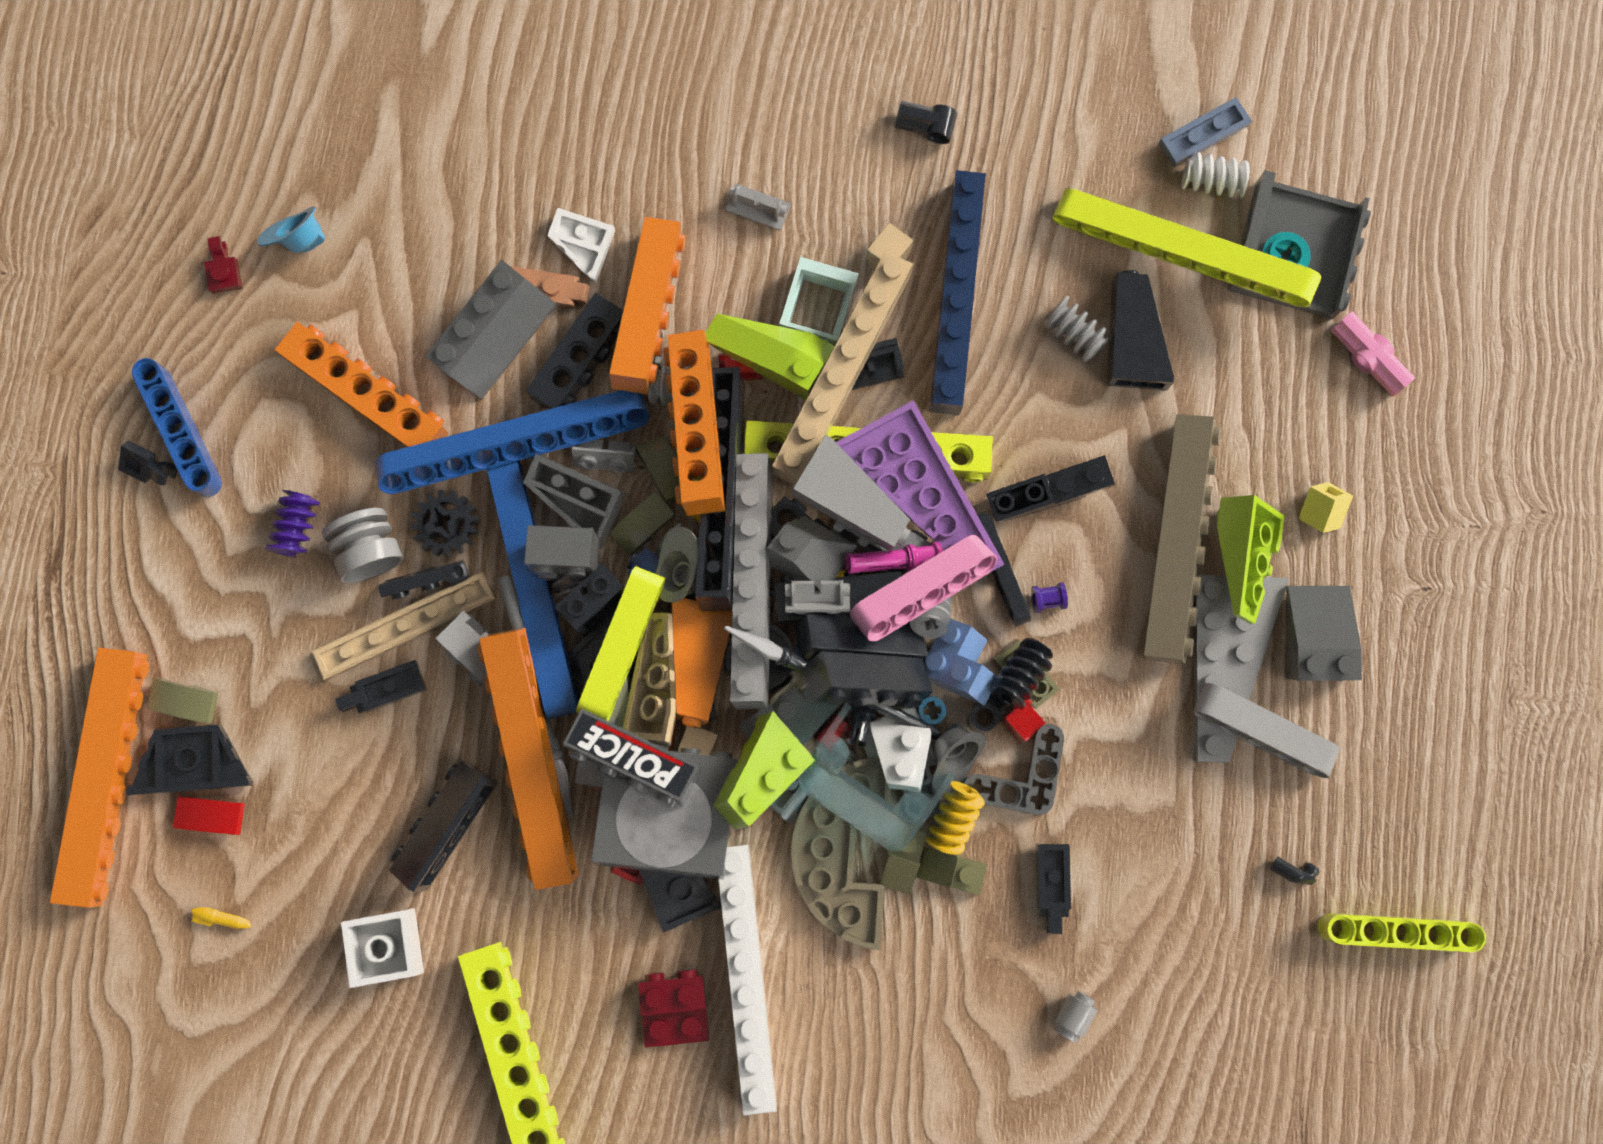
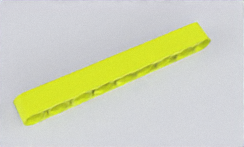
(1187, 248)

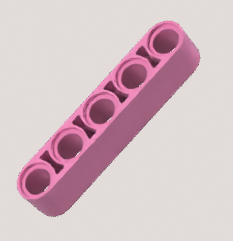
(923, 588)

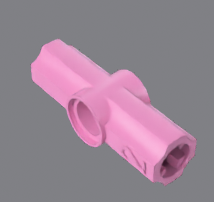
(1372, 354)

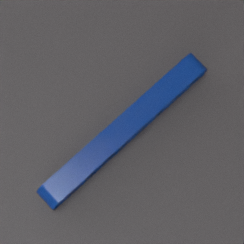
(510, 441)
(533, 594)

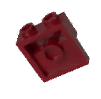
(673, 1008)

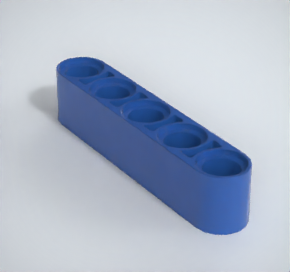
(167, 417)

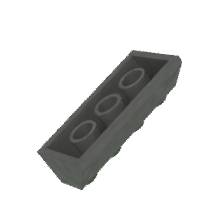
(491, 329)

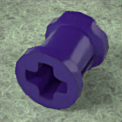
(1049, 597)

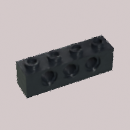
(596, 314)

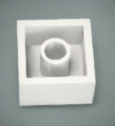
(382, 948)

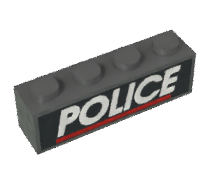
(632, 758)

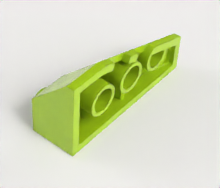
(778, 353)
(1248, 538)

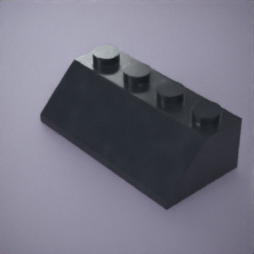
(442, 827)

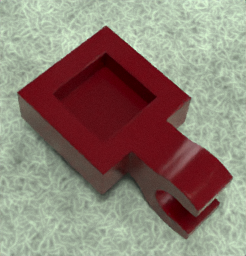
(222, 271)

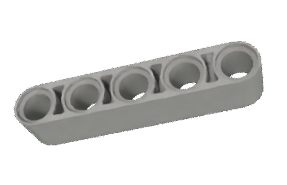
(1266, 730)

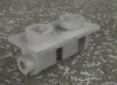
(757, 207)
(617, 458)
(831, 599)

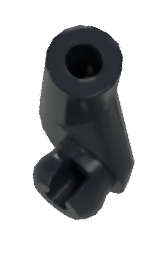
(1293, 874)

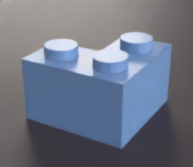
(954, 663)

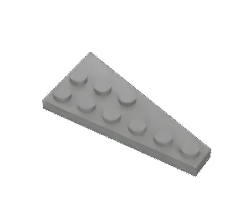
(1228, 653)

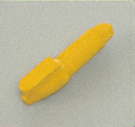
(211, 916)

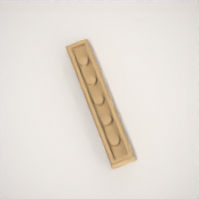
(403, 626)

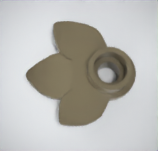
(798, 680)

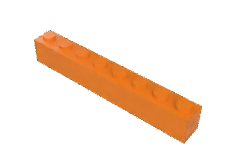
(528, 759)
(99, 778)

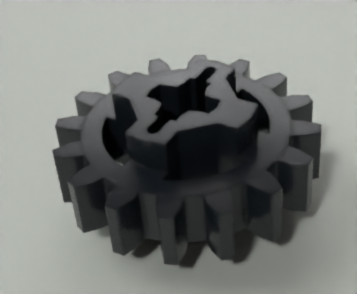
(434, 529)

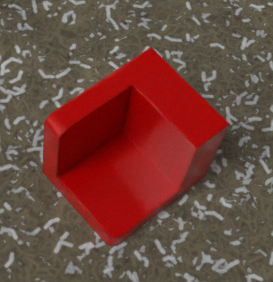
(1023, 722)

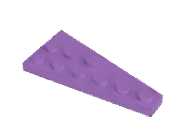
(915, 475)

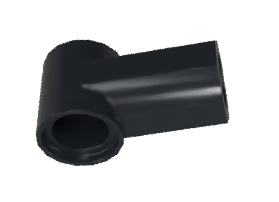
(934, 122)

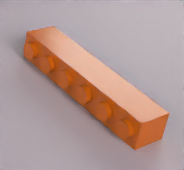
(646, 306)

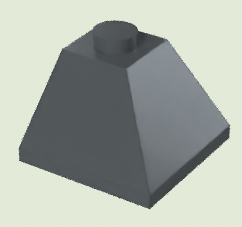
(809, 552)

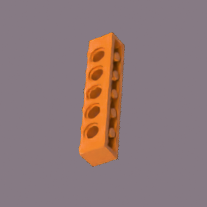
(297, 350)
(706, 494)

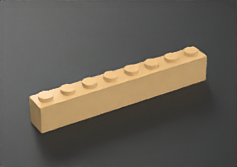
(843, 366)

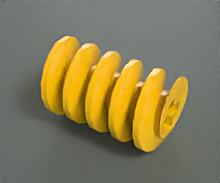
(958, 819)

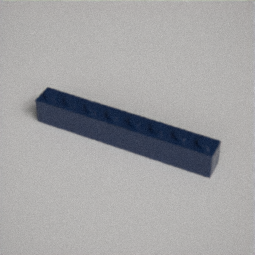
(957, 293)

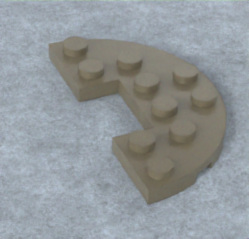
(825, 865)

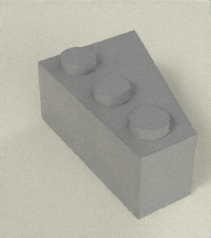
(462, 643)

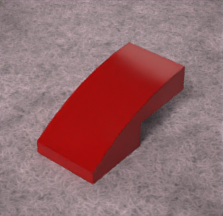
(208, 815)

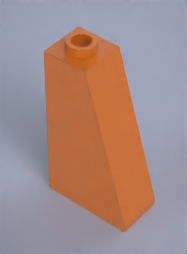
(698, 658)

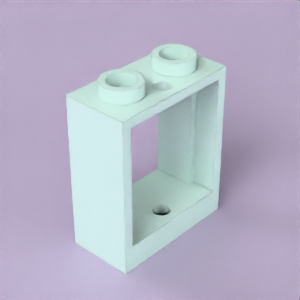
(826, 276)

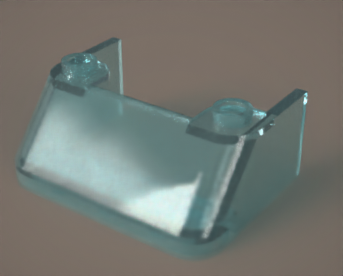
(857, 805)

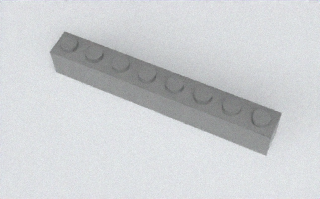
(751, 579)

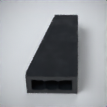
(1138, 345)

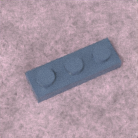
(1205, 132)

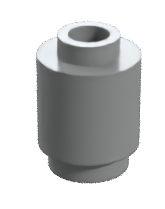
(1075, 1016)

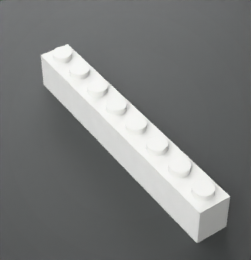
(747, 983)

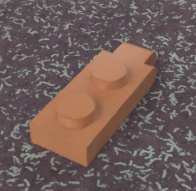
(560, 288)

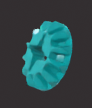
(1282, 241)

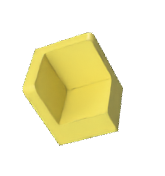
(1325, 507)

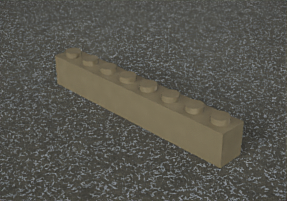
(1181, 539)

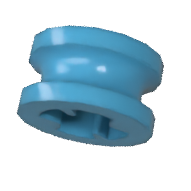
(936, 703)

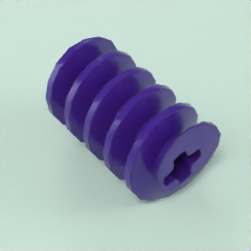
(292, 525)

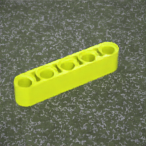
(621, 643)
(1415, 937)

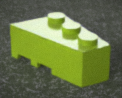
(763, 772)

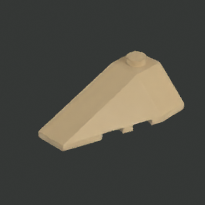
(652, 692)

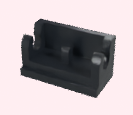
(882, 365)

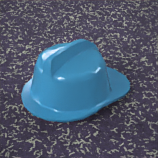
(295, 233)

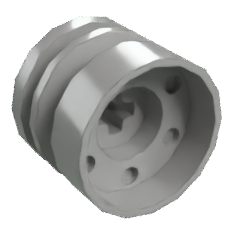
(362, 545)

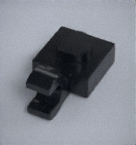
(142, 465)

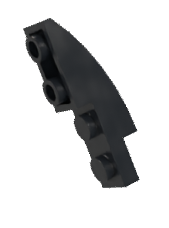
(1050, 490)

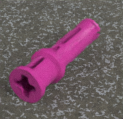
(905, 558)

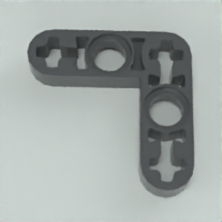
(1025, 790)

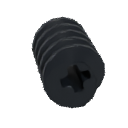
(1022, 673)

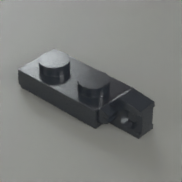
(426, 579)
(383, 688)
(1053, 884)

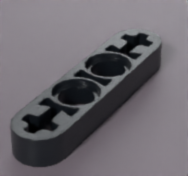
(1005, 577)

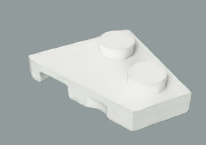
(582, 240)
(902, 753)

